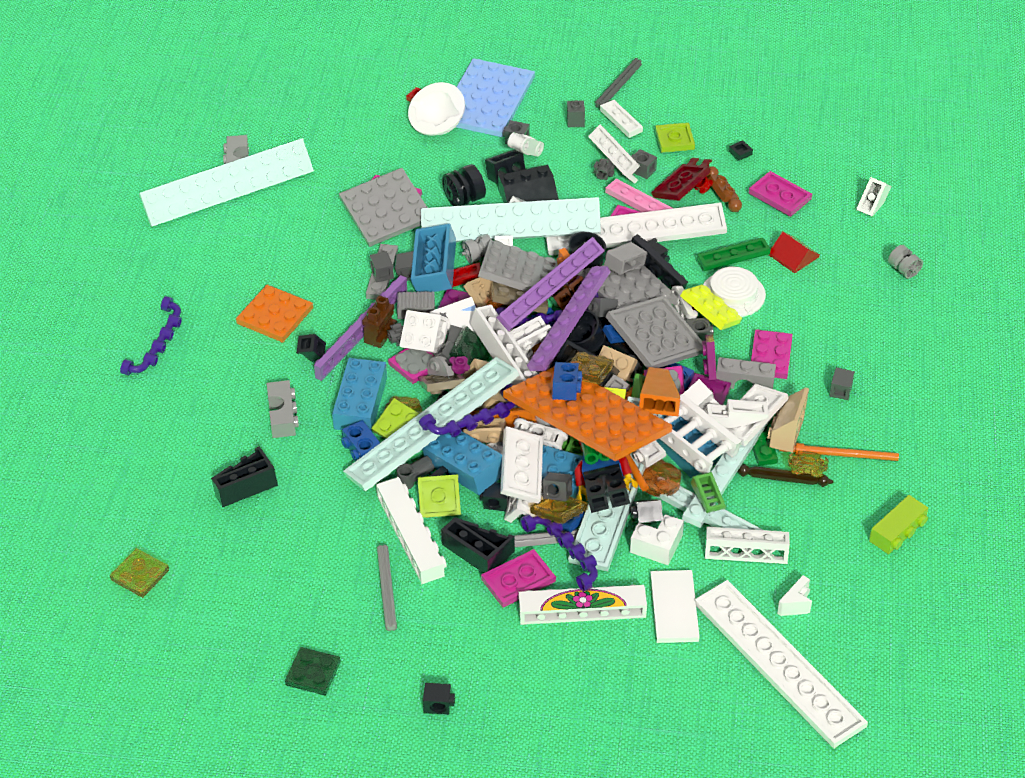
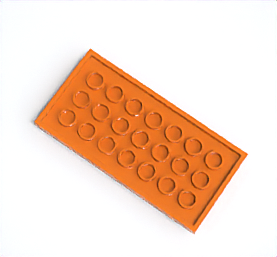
(594, 418)

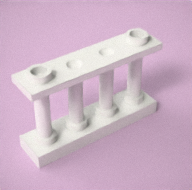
(708, 427)

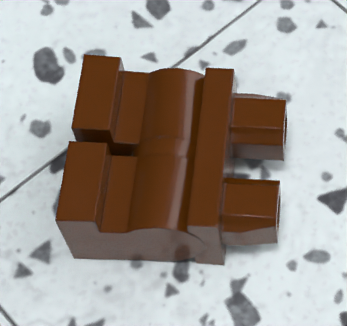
(565, 293)
(378, 322)

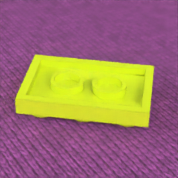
(711, 307)

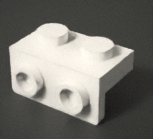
(530, 333)
(649, 454)

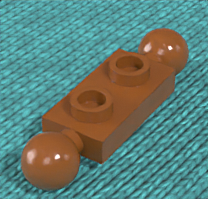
(724, 190)

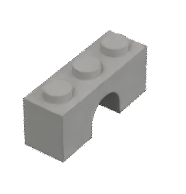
(235, 148)
(756, 372)
(282, 420)

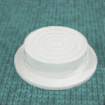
(436, 109)
(738, 289)

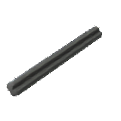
(618, 82)

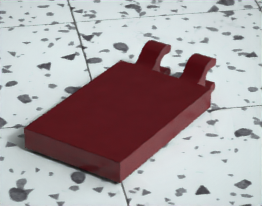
(682, 180)

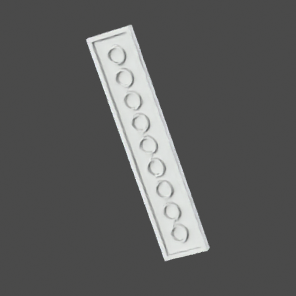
(660, 224)
(781, 664)

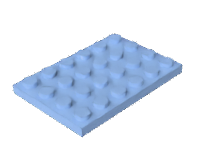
(492, 95)

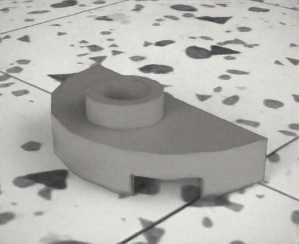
(439, 367)

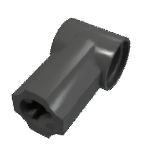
(410, 472)

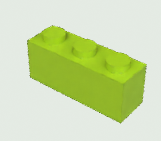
(899, 524)

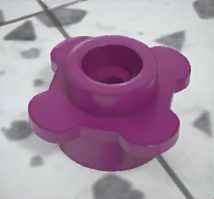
(459, 364)

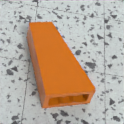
(660, 393)

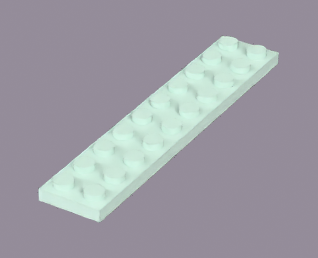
(226, 182)
(518, 219)
(412, 438)
(603, 529)

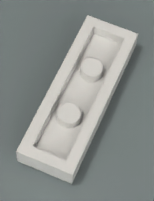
(621, 118)

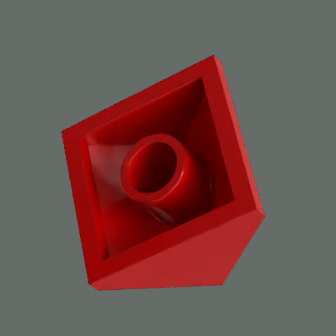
(792, 252)

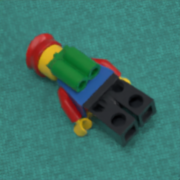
(603, 475)

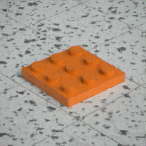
(274, 313)

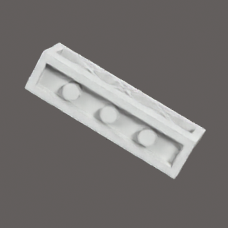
(615, 152)
(747, 541)

